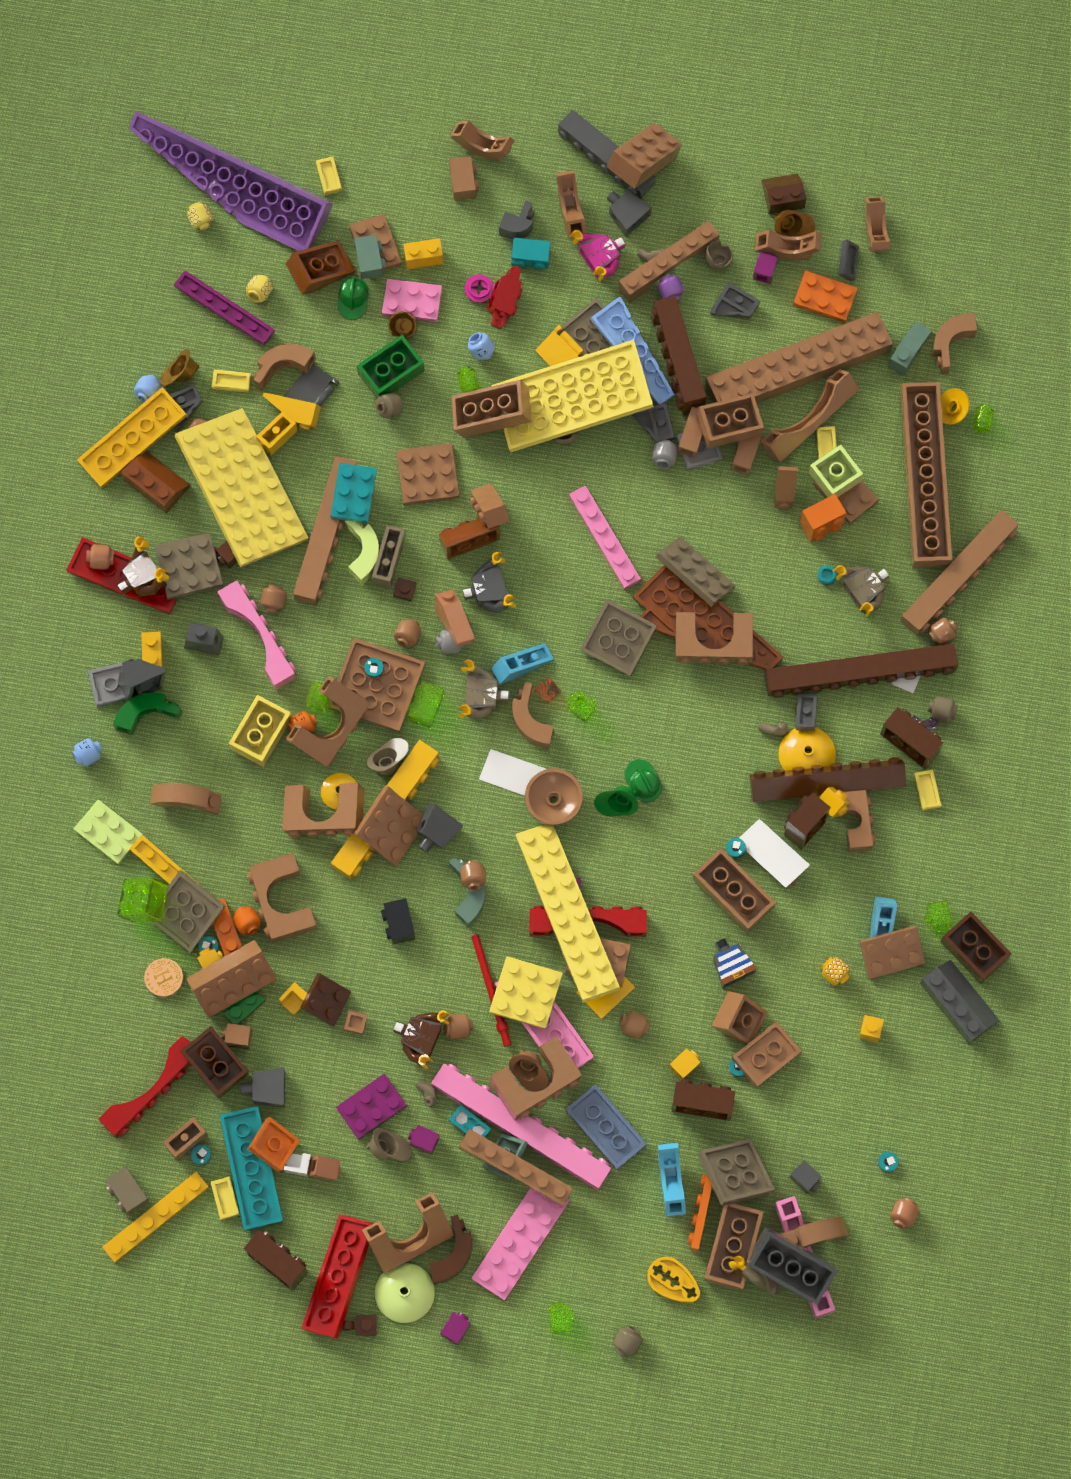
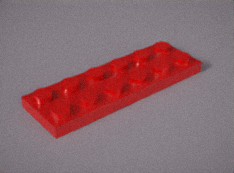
(114, 576)
(337, 1278)

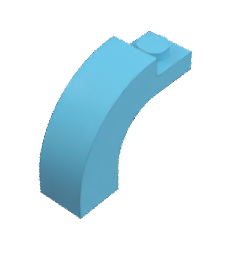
(671, 1179)

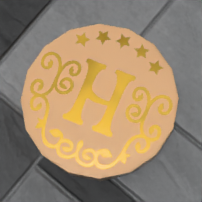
(163, 977)

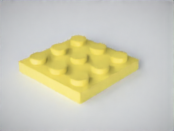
(526, 992)

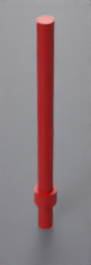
(502, 1026)

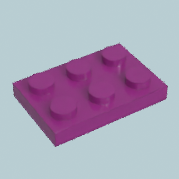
(371, 1106)

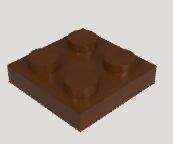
(325, 999)

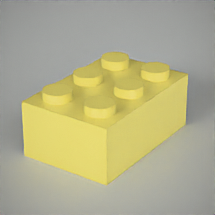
(260, 731)

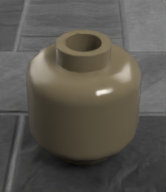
(389, 405)
(943, 709)
(627, 1341)

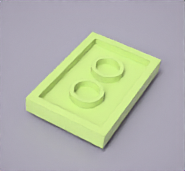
(107, 832)

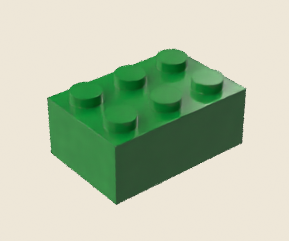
(390, 367)

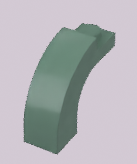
(473, 905)

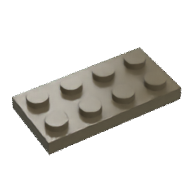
(695, 571)

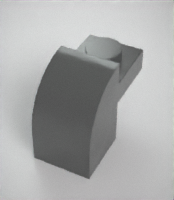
(517, 226)

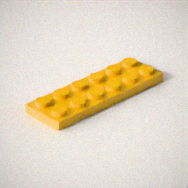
(132, 437)

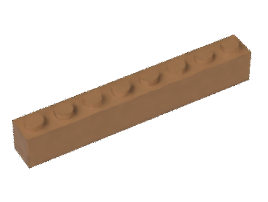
(321, 544)
(959, 572)

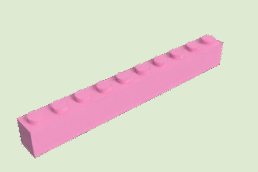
(539, 1138)

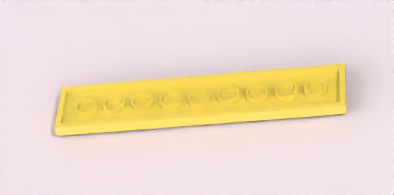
(567, 912)

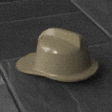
(387, 757)
(389, 1145)

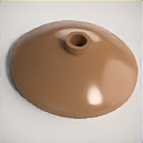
(558, 785)

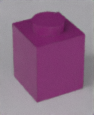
(765, 267)
(423, 1139)
(456, 1327)

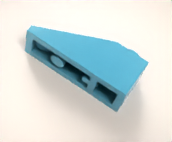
(521, 663)
(883, 916)

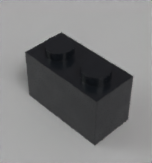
(399, 921)

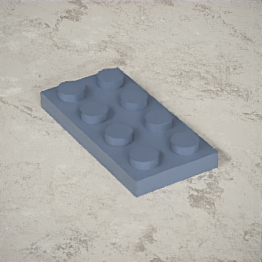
(606, 1127)

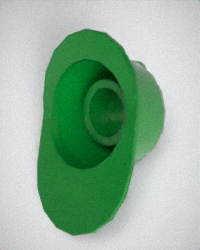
(353, 298)
(643, 778)
(617, 802)

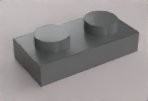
(806, 712)

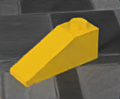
(301, 412)

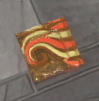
(547, 690)

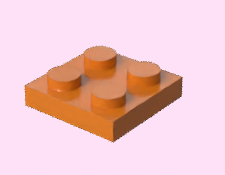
(273, 1144)

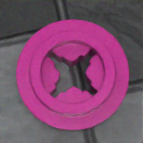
(473, 282)

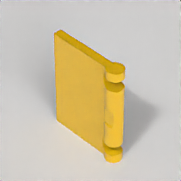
(558, 348)
(604, 1004)

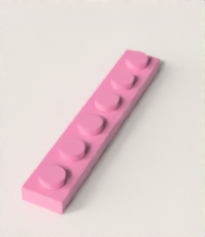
(604, 537)

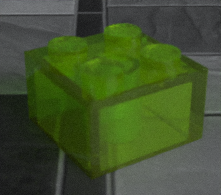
(142, 900)

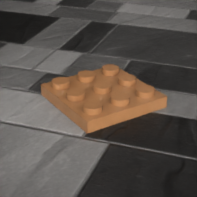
(427, 474)
(389, 826)

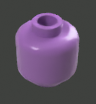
(670, 286)

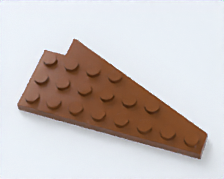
(713, 625)

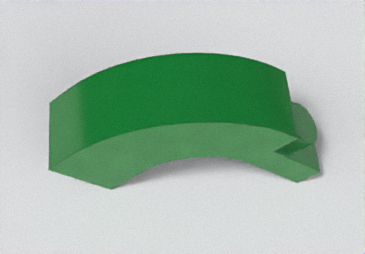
(141, 705)

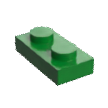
(242, 1009)

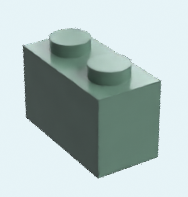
(369, 257)

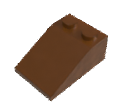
(215, 1062)

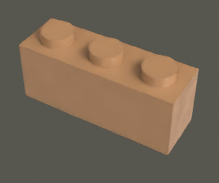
(488, 506)

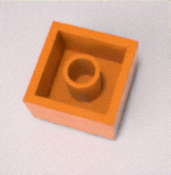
(823, 518)

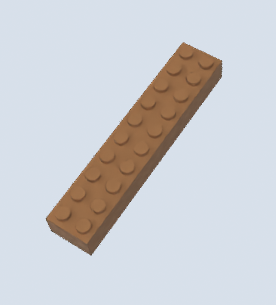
(803, 361)
(926, 475)

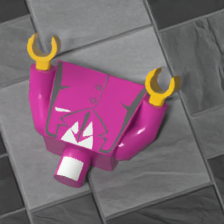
(599, 252)

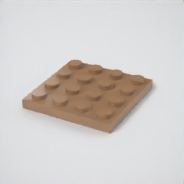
(388, 693)

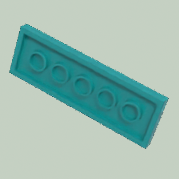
(251, 1175)

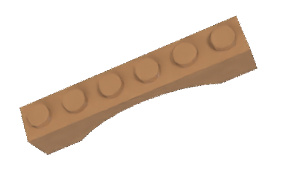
(645, 276)
(836, 392)
(517, 1168)

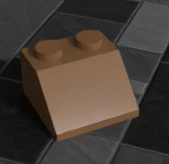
(739, 1018)

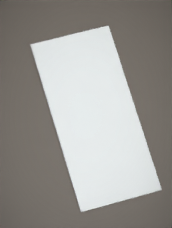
(508, 772)
(773, 853)

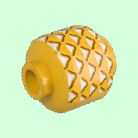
(835, 971)

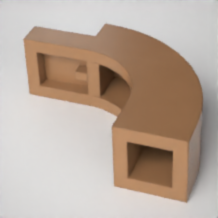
(481, 143)
(569, 202)
(876, 224)
(788, 247)
(955, 328)
(281, 357)
(530, 729)
(184, 795)
(819, 1232)

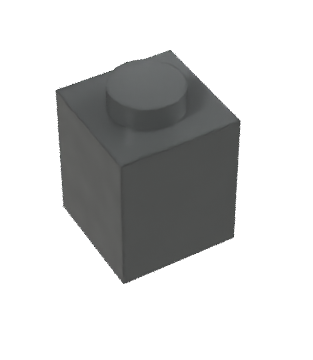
(806, 1177)

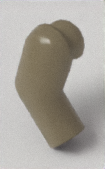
(773, 730)

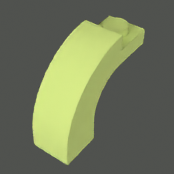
(364, 565)

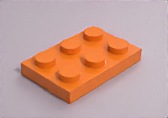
(825, 296)

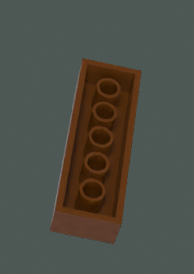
(678, 354)

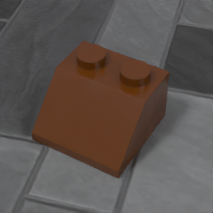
(784, 193)

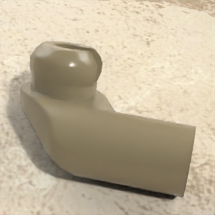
(645, 255)
(429, 1092)

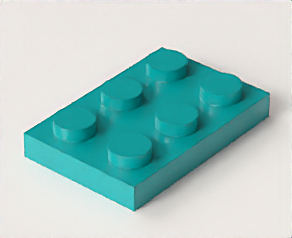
(353, 493)

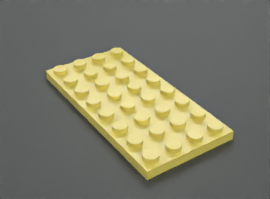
(581, 395)
(241, 487)

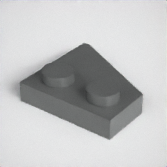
(735, 303)
(189, 401)
(656, 422)

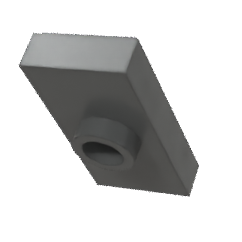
(848, 260)

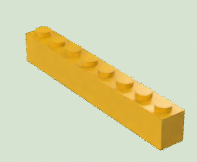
(404, 783)

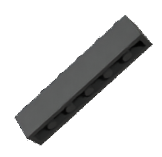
(596, 148)

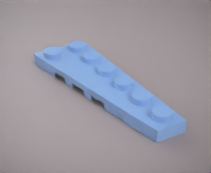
(617, 328)

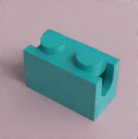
(530, 253)

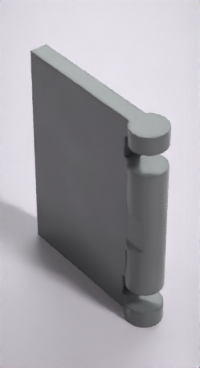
(312, 386)

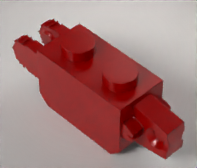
(504, 297)

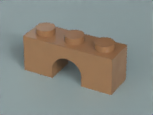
(861, 837)

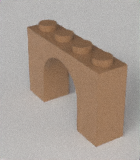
(693, 434)
(690, 650)
(351, 709)
(344, 821)
(279, 925)
(520, 1101)
(432, 1232)

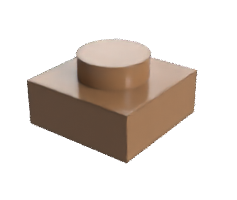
(355, 1022)

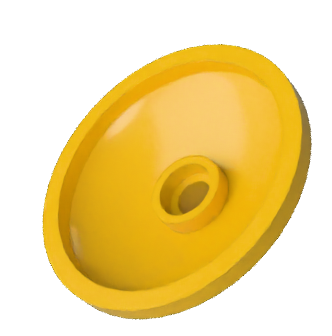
(793, 747)

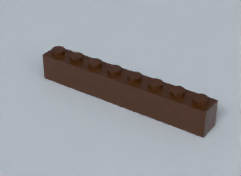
(850, 777)

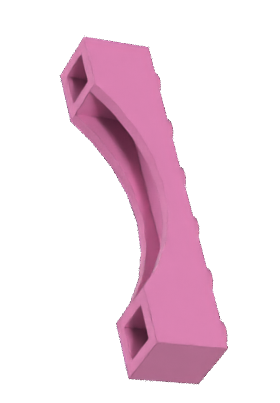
(238, 604)
(790, 1219)

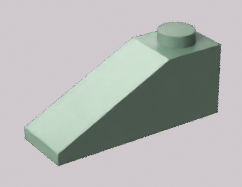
(909, 348)

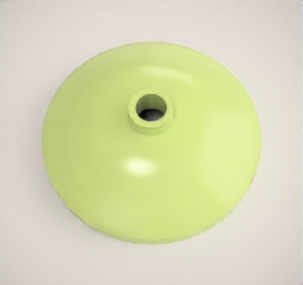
(405, 1307)

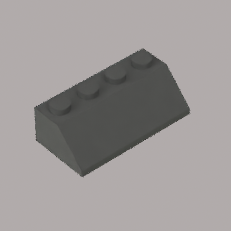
(139, 678)
(959, 1001)
(792, 1265)

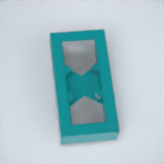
(465, 1120)

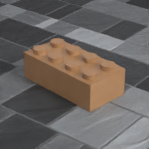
(644, 155)
(491, 408)
(733, 890)
(231, 979)
(734, 1237)

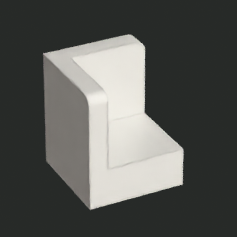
(298, 1164)

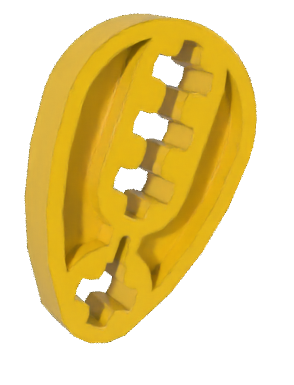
(677, 1270)

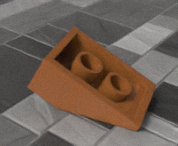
(319, 266)

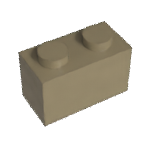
(127, 1191)

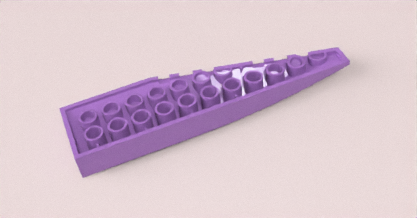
(240, 187)

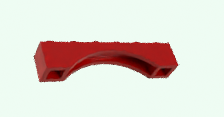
(628, 921)
(121, 1116)

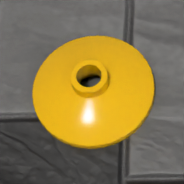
(951, 399)
(329, 786)

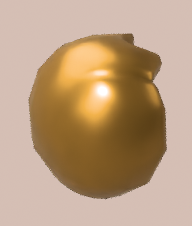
(402, 324)

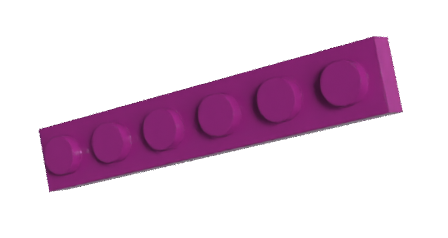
(224, 308)

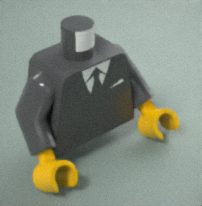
(490, 586)

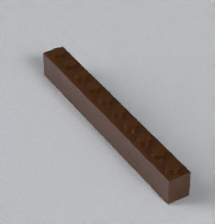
(861, 670)

